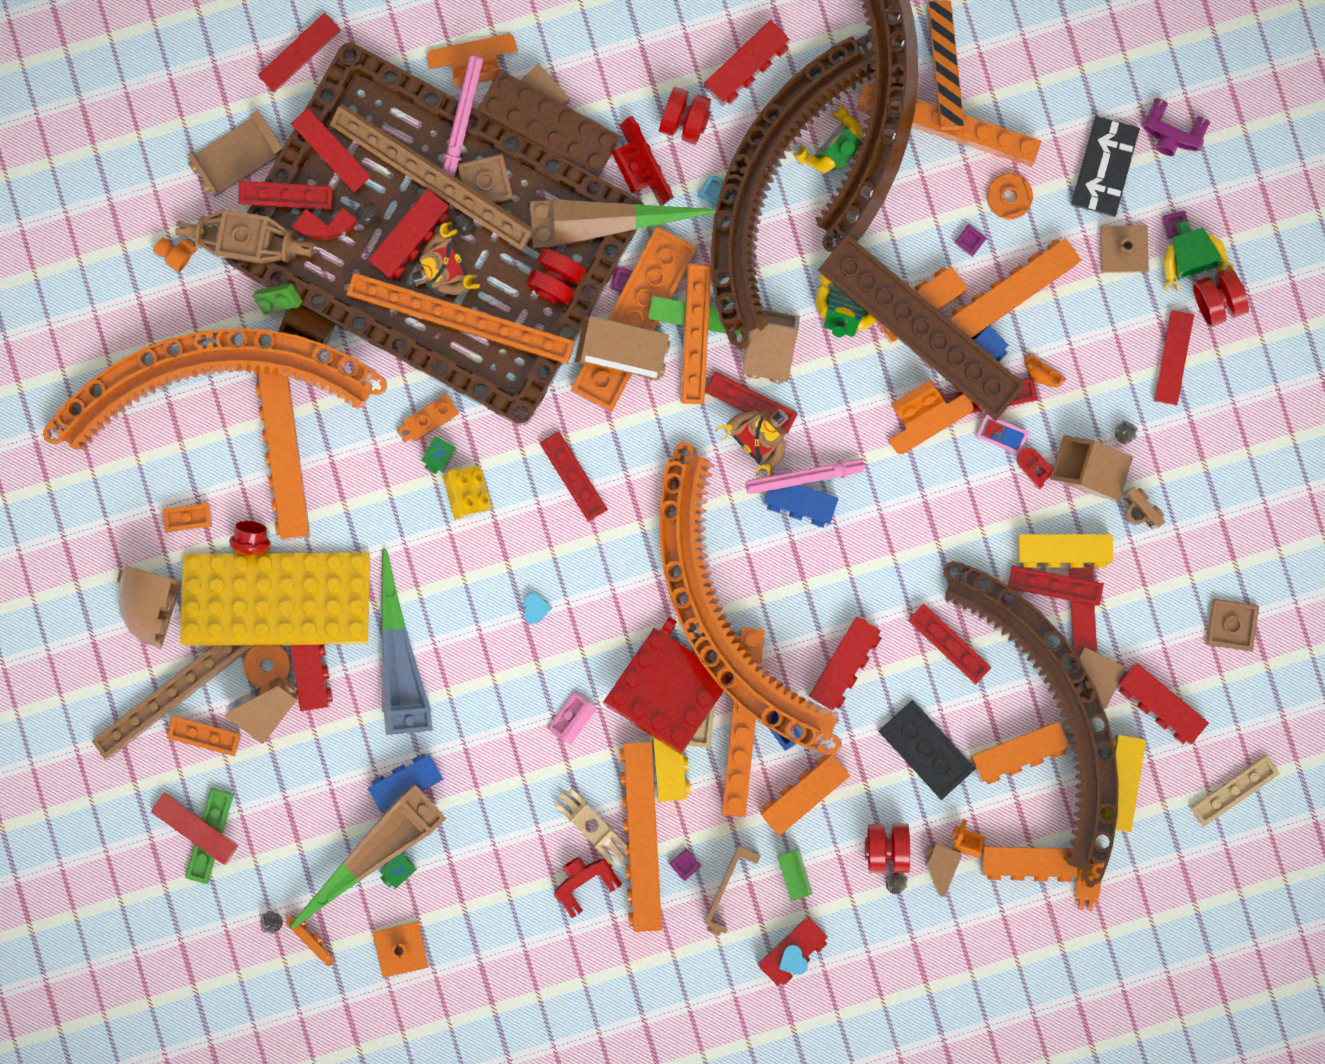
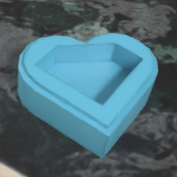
(711, 190)
(535, 608)
(793, 961)

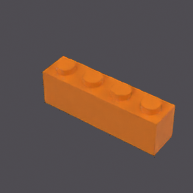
(938, 292)
(1019, 752)
(805, 794)
(1027, 862)

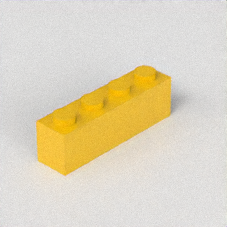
(1065, 549)
(1129, 766)
(670, 773)

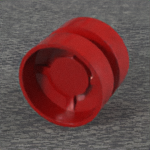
(690, 117)
(551, 283)
(1226, 294)
(882, 848)

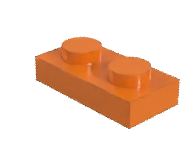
(187, 517)

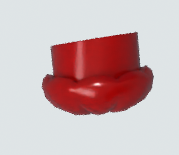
(250, 538)

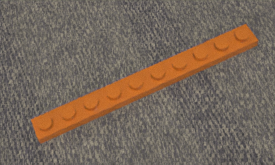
(460, 318)

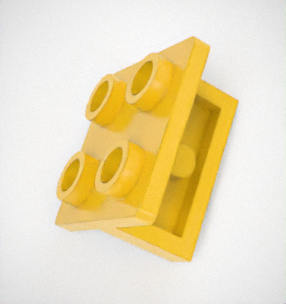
(467, 491)

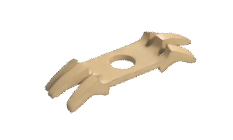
(582, 815)

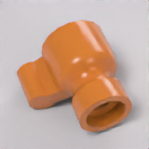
(175, 256)

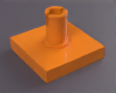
(400, 949)

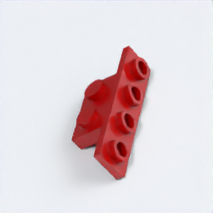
(639, 164)

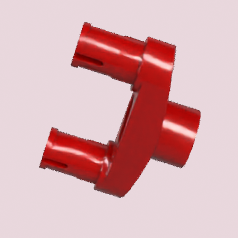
(578, 874)

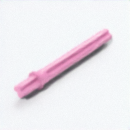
(462, 115)
(804, 476)

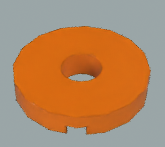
(1019, 186)
(253, 662)

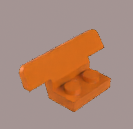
(459, 55)
(925, 415)

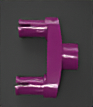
(1170, 137)

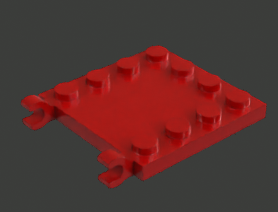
(665, 690)

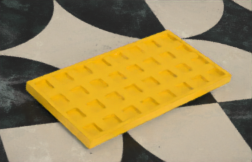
(275, 599)

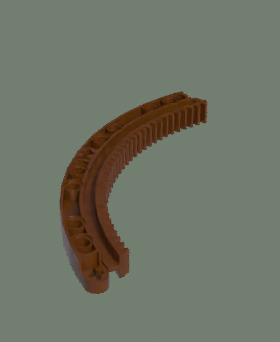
(880, 153)
(734, 245)
(1097, 775)

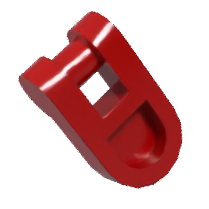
(1028, 460)

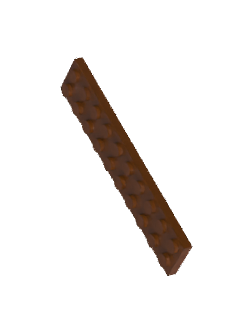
(921, 327)

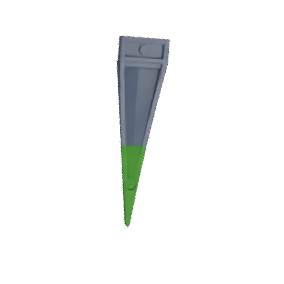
(403, 693)

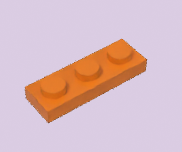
(204, 736)

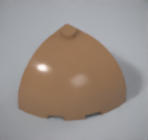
(146, 604)

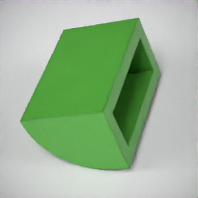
(794, 874)

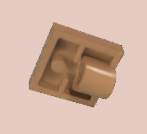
(1150, 515)

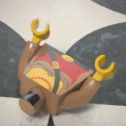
(443, 265)
(759, 436)

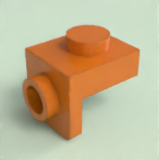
(967, 841)

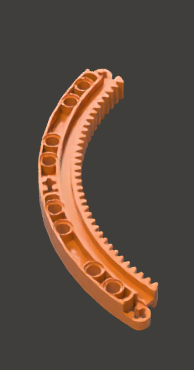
(134, 378)
(752, 686)

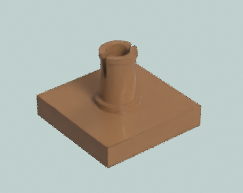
(1124, 249)

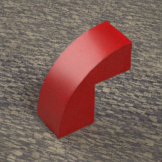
(313, 228)

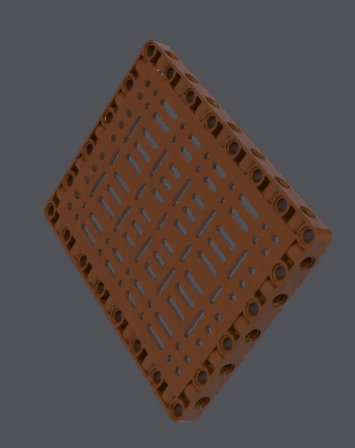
(486, 139)

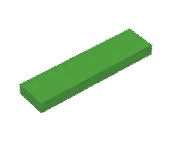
(674, 312)
(216, 815)

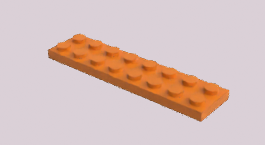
(654, 275)

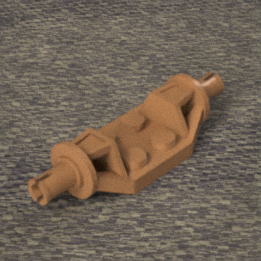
(244, 237)

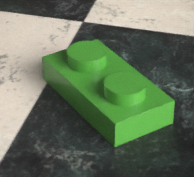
(277, 298)

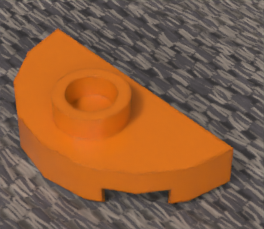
(1042, 372)

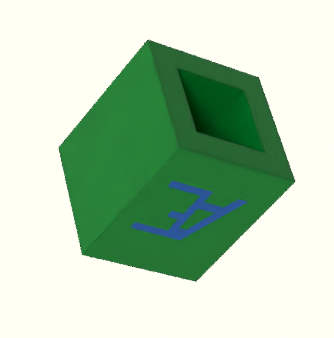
(438, 455)
(397, 871)

